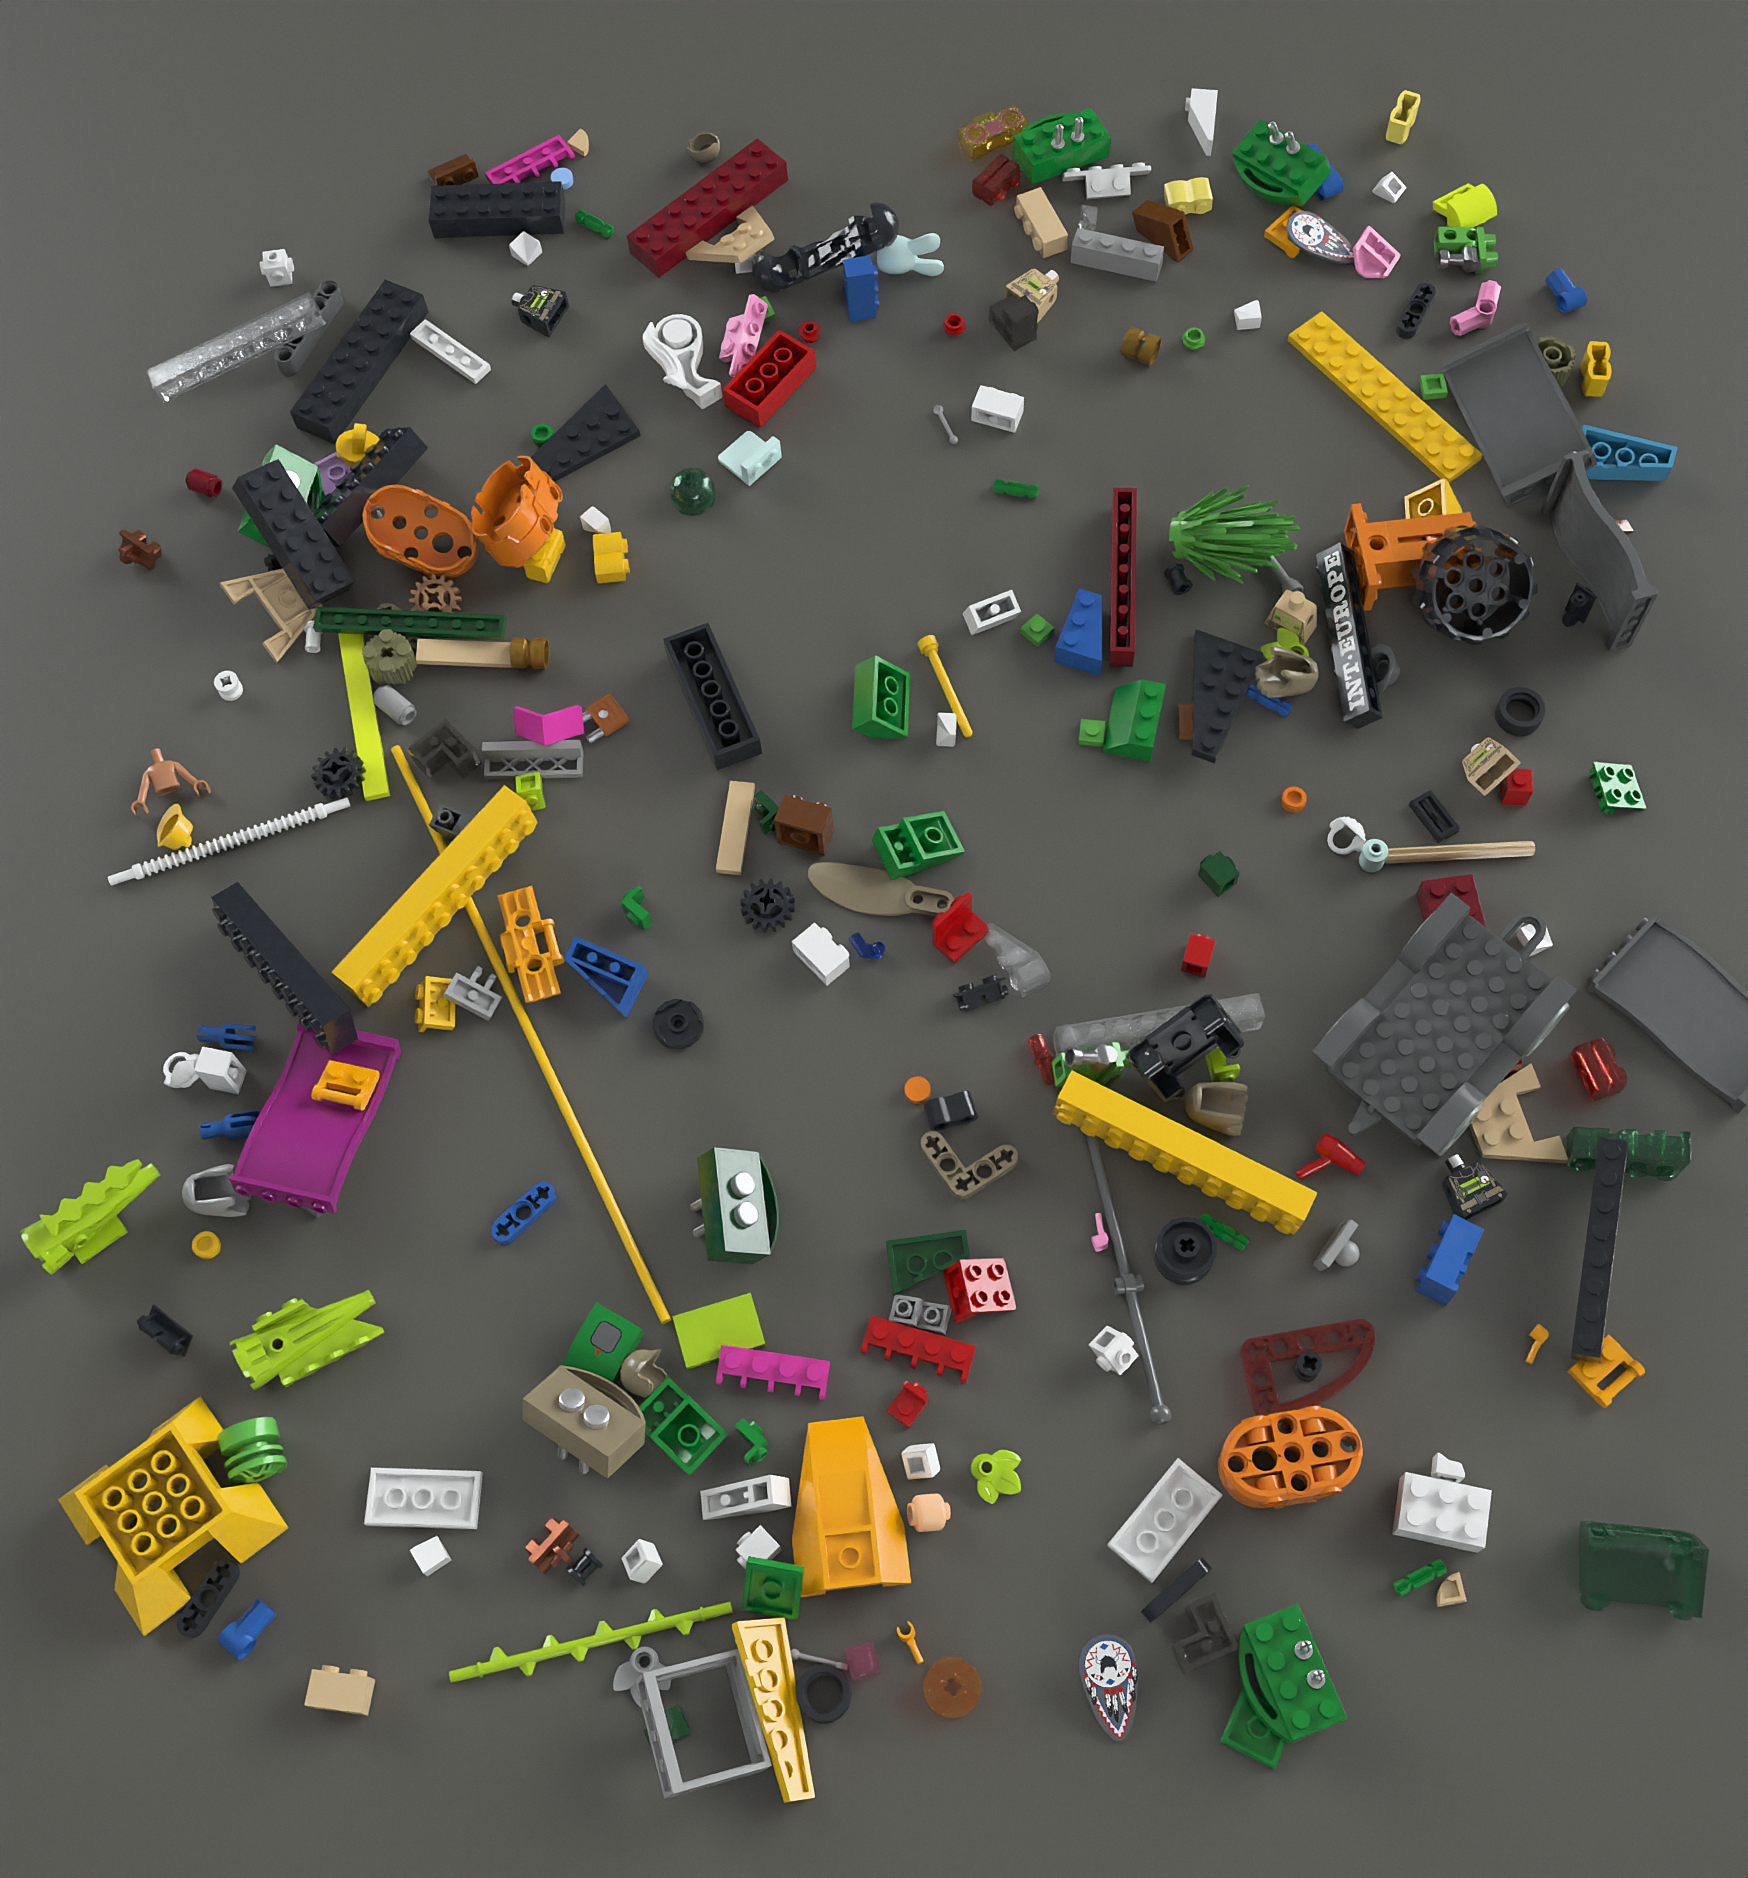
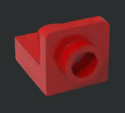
(908, 1403)

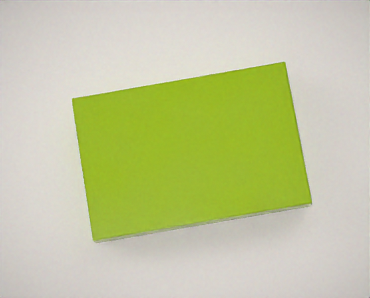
(723, 1323)

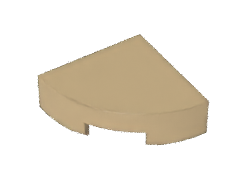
(579, 142)
(1451, 1591)

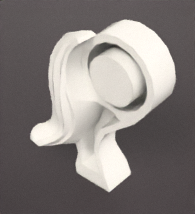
(679, 349)

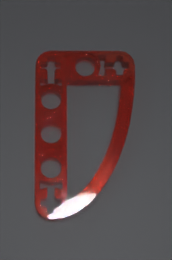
(1322, 1345)

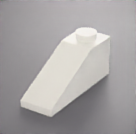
(1202, 116)
(746, 1497)

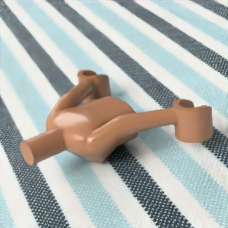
(164, 780)

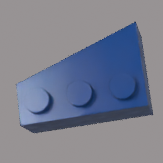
(860, 288)
(1082, 634)
(609, 973)
(1448, 1259)

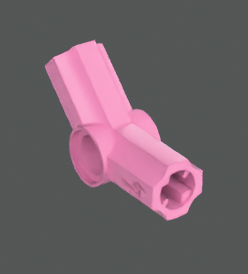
(1480, 315)

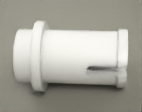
(312, 638)

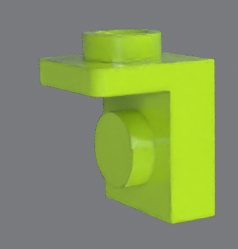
(530, 789)
(1217, 1067)

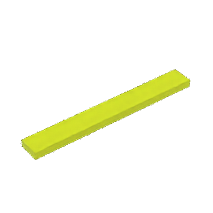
(364, 716)

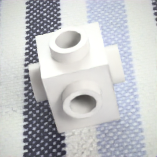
(277, 267)
(1113, 1350)

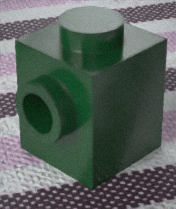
(1218, 873)
(676, 1723)

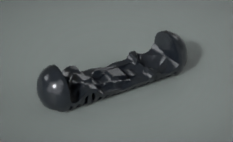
(858, 239)

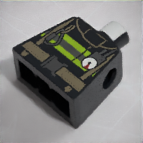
(541, 308)
(1471, 1188)

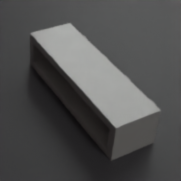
(1117, 254)

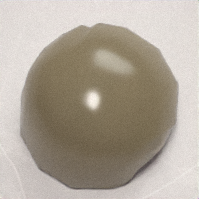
(704, 147)

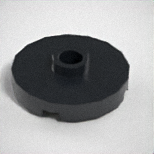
(676, 1012)

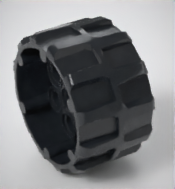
(1512, 599)

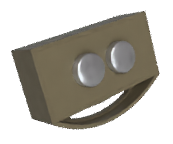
(584, 1421)

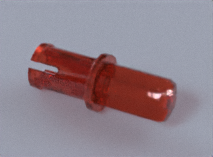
(1043, 1058)

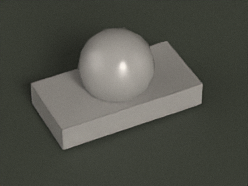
(1339, 1248)

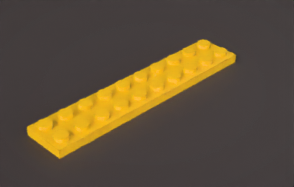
(1384, 397)

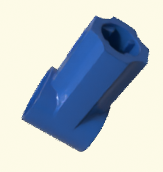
(1567, 295)
(241, 1636)

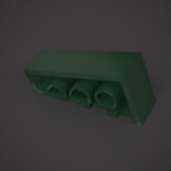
(1646, 1154)

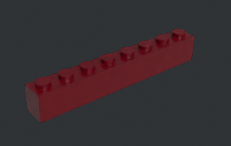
(1123, 577)

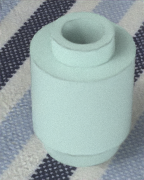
(1373, 855)

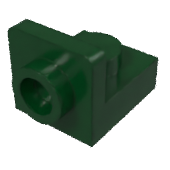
(767, 810)

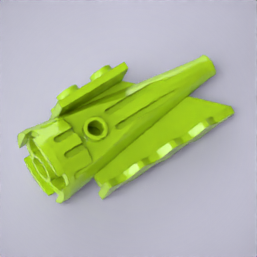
(90, 1221)
(308, 1338)

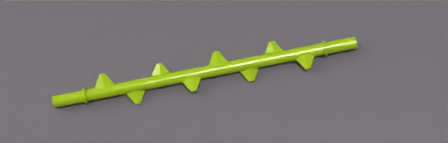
(579, 1647)

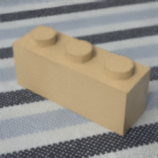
(1041, 223)

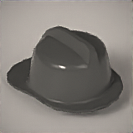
(1385, 666)

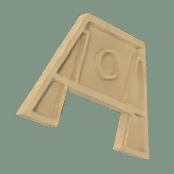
(739, 245)
(280, 601)
(1503, 1130)

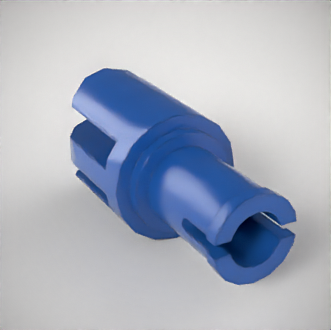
(226, 1035)
(232, 1127)

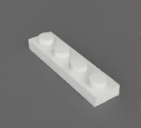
(450, 351)

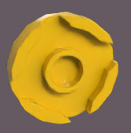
(353, 444)

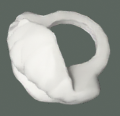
(1358, 841)
(183, 1072)

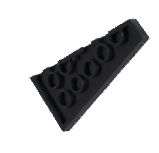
(588, 435)
(1219, 687)

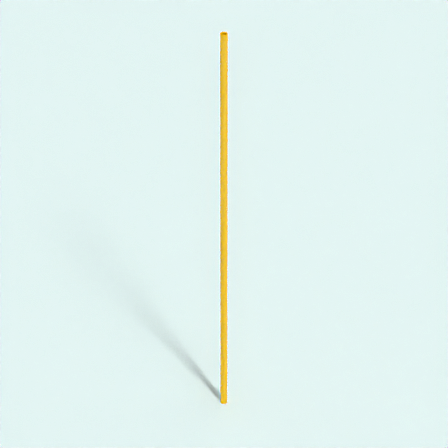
(542, 1059)

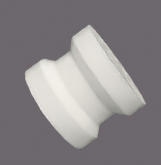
(228, 692)

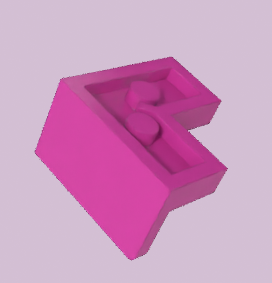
(549, 727)

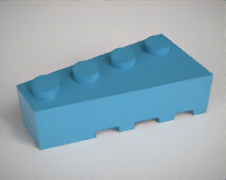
(1628, 456)

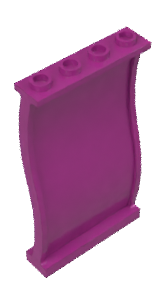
(307, 1145)

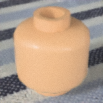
(928, 1512)

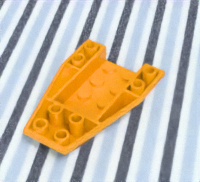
(846, 1513)

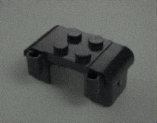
(1184, 1042)

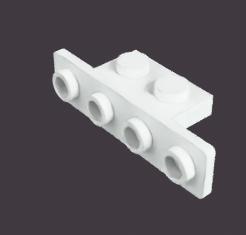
(1107, 182)

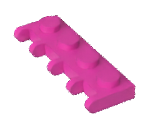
(531, 162)
(773, 1368)

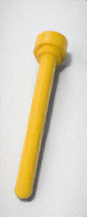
(929, 646)

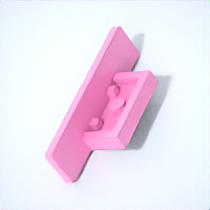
(743, 335)

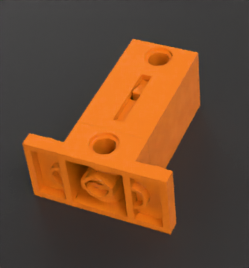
(1391, 548)

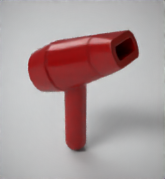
(1333, 1152)

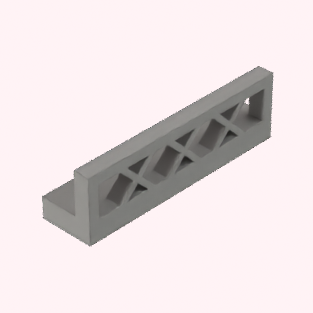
(531, 751)

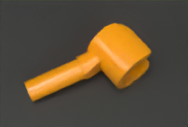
(1539, 1334)
(909, 1639)

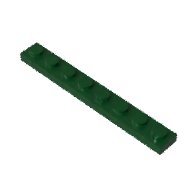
(410, 623)

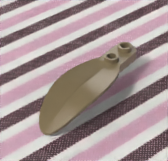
(873, 891)

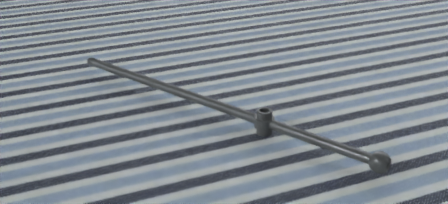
(1128, 1286)

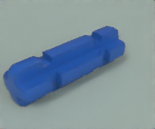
(1283, 708)

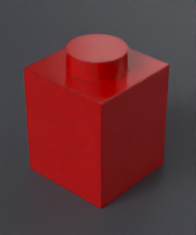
(1517, 787)
(1198, 955)

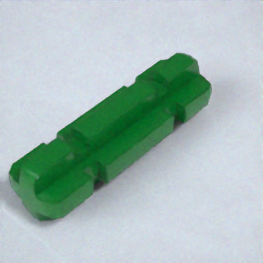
(594, 223)
(1016, 488)
(1225, 1232)
(1419, 1577)

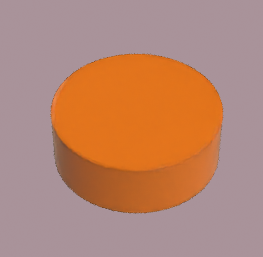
(1293, 799)
(917, 1090)

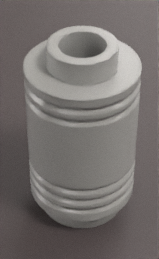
(394, 705)

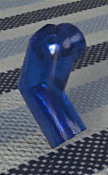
(865, 950)

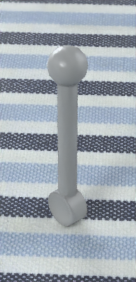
(939, 410)
(795, 1655)

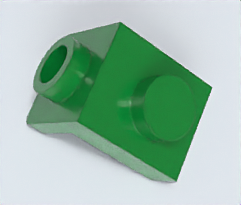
(635, 913)
(752, 1433)

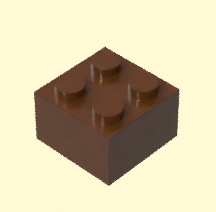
(804, 824)

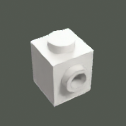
(757, 1545)

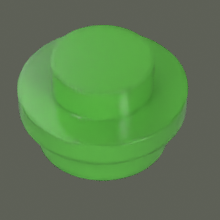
(1193, 338)

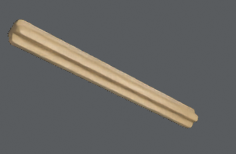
(1460, 852)

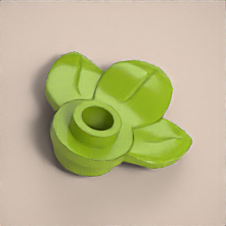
(1287, 640)
(1000, 1476)

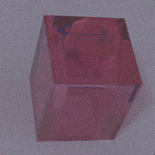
(862, 1660)

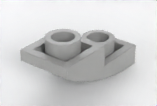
(920, 1314)

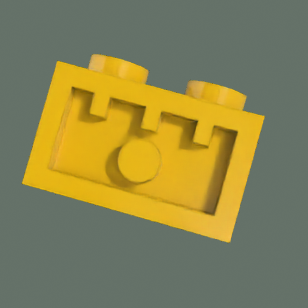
(433, 1008)

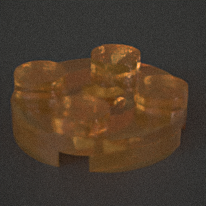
(963, 1674)

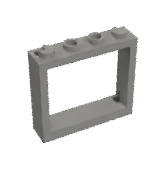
(659, 1731)

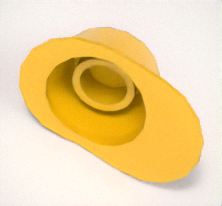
(174, 829)

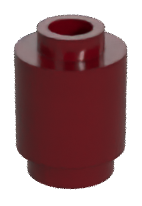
(203, 483)

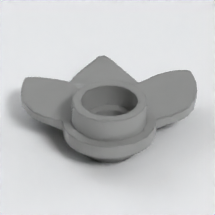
(629, 1671)

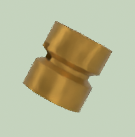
(1133, 343)
(533, 653)

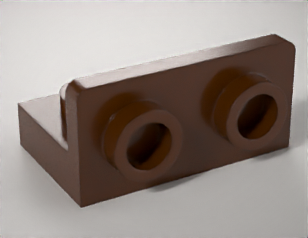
(454, 172)

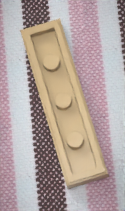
(463, 653)
(735, 828)

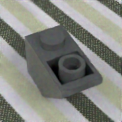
(449, 822)

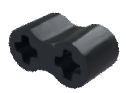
(950, 1110)

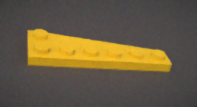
(772, 1683)

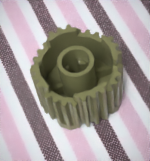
(1558, 357)
(389, 658)

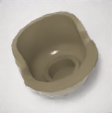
(640, 1373)

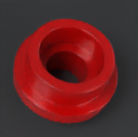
(954, 324)
(809, 336)

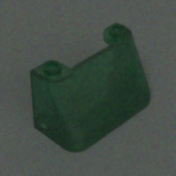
(1642, 1567)

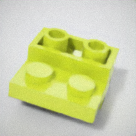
(1467, 206)

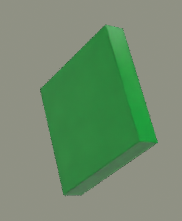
(772, 1588)
(1250, 1735)

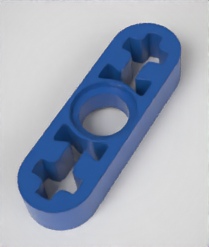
(503, 1220)

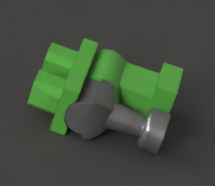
(1465, 248)
(1097, 1065)

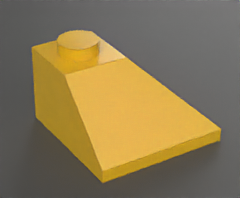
(1432, 501)

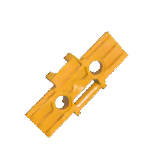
(521, 945)

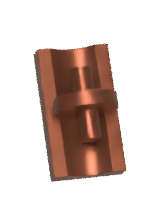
(135, 549)
(554, 1547)

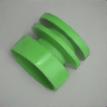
(252, 1451)

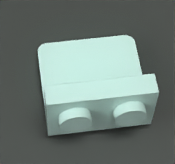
(750, 456)

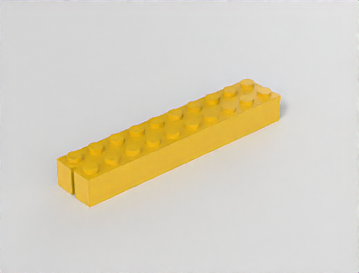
(436, 897)
(1184, 1153)

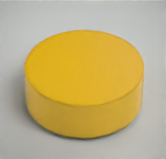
(206, 1245)

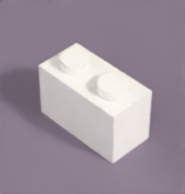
(997, 408)
(991, 612)
(821, 953)
(220, 1070)

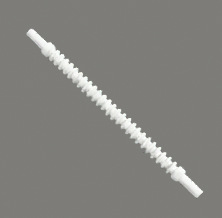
(138, 871)

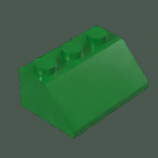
(881, 699)
(1134, 719)

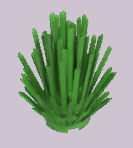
(1221, 540)

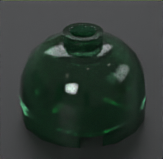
(692, 491)

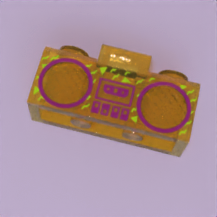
(990, 132)

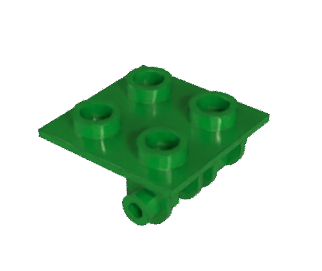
(1616, 787)

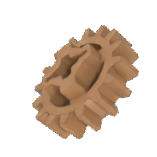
(441, 592)

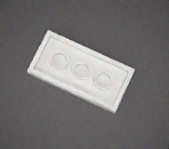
(423, 1498)
(1164, 1520)

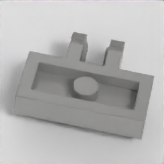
(472, 995)

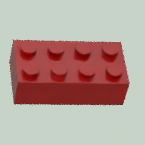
(769, 378)

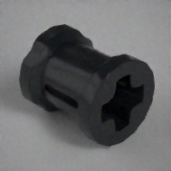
(1178, 579)
(1307, 1374)
(593, 1564)

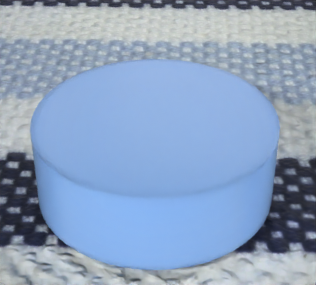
(563, 175)

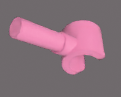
(1099, 1241)

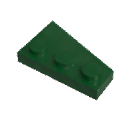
(924, 1256)

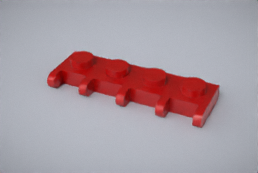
(919, 1346)

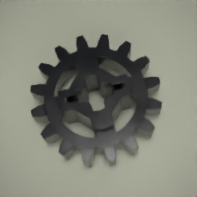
(338, 773)
(776, 911)

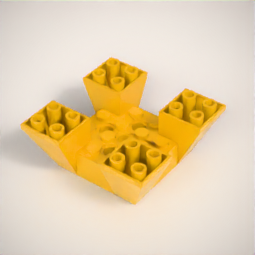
(146, 1555)

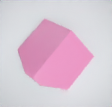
(1374, 255)

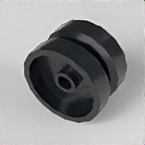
(1200, 1252)

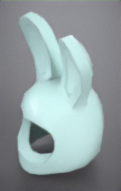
(903, 257)

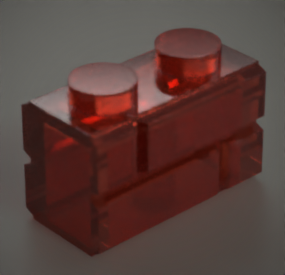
(996, 180)
(1599, 1069)

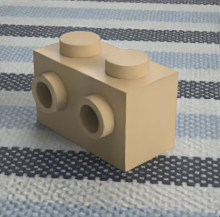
(340, 1691)

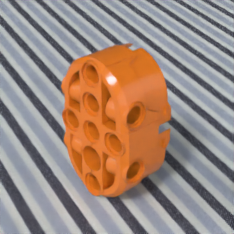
(412, 505)
(517, 512)
(1308, 1428)

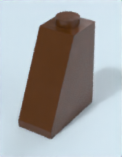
(1164, 228)

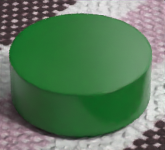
(541, 434)

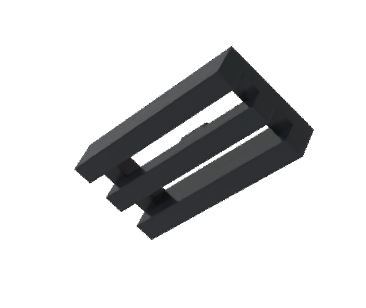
(1430, 826)

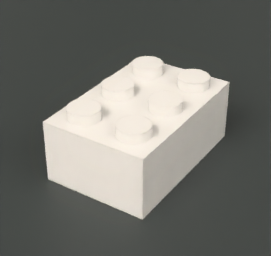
(1442, 1512)

